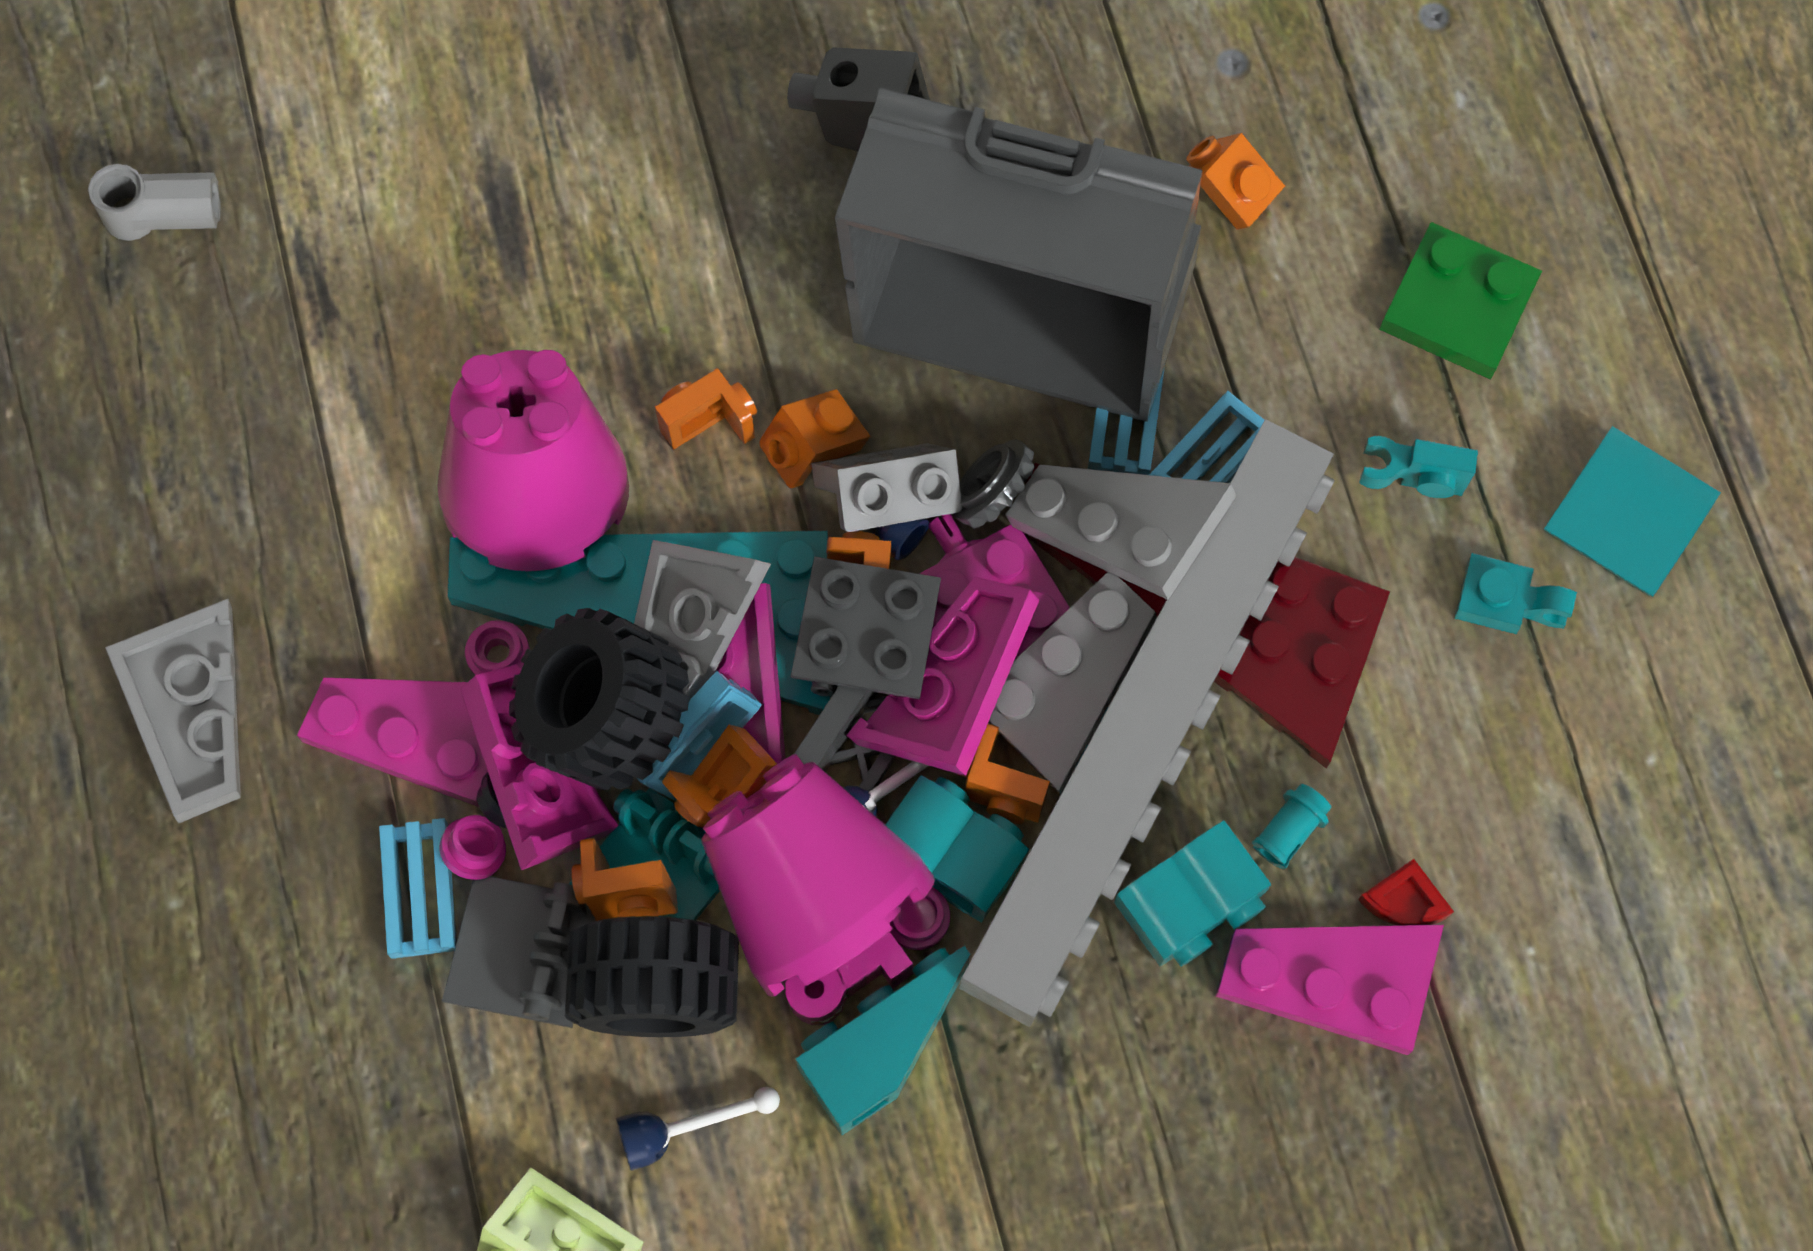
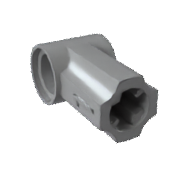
(157, 201)

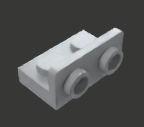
(891, 485)

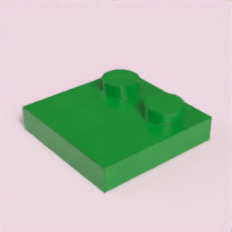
(1460, 300)

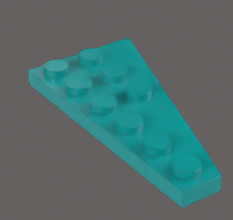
(613, 580)

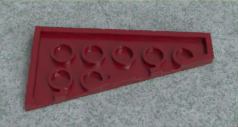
(1302, 652)

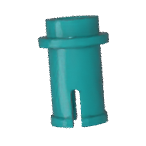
(1292, 825)

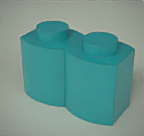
(963, 850)
(1193, 894)

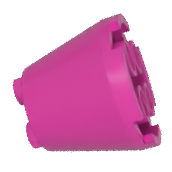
(528, 463)
(807, 873)

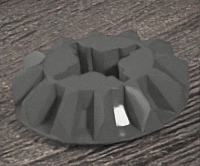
(994, 482)

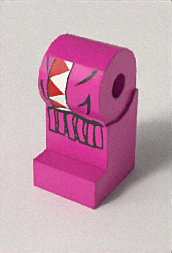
(826, 997)

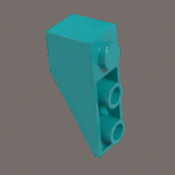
(871, 1057)

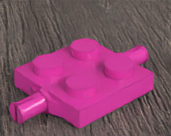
(1000, 558)

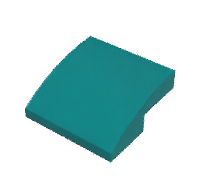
(1632, 511)

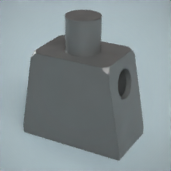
(849, 87)

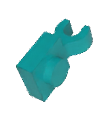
(1429, 466)
(1500, 596)

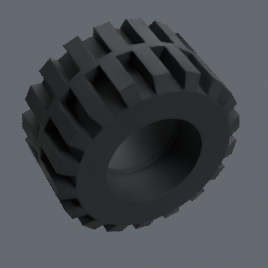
(598, 699)
(652, 977)

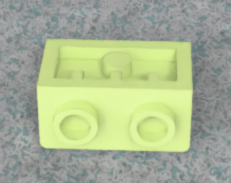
(548, 1218)

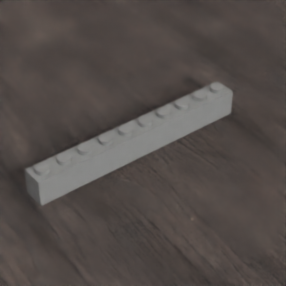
(1144, 730)

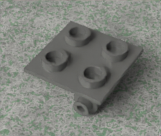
(865, 629)
(515, 949)

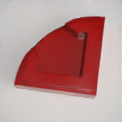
(1407, 898)

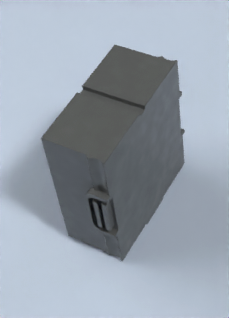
(1017, 252)

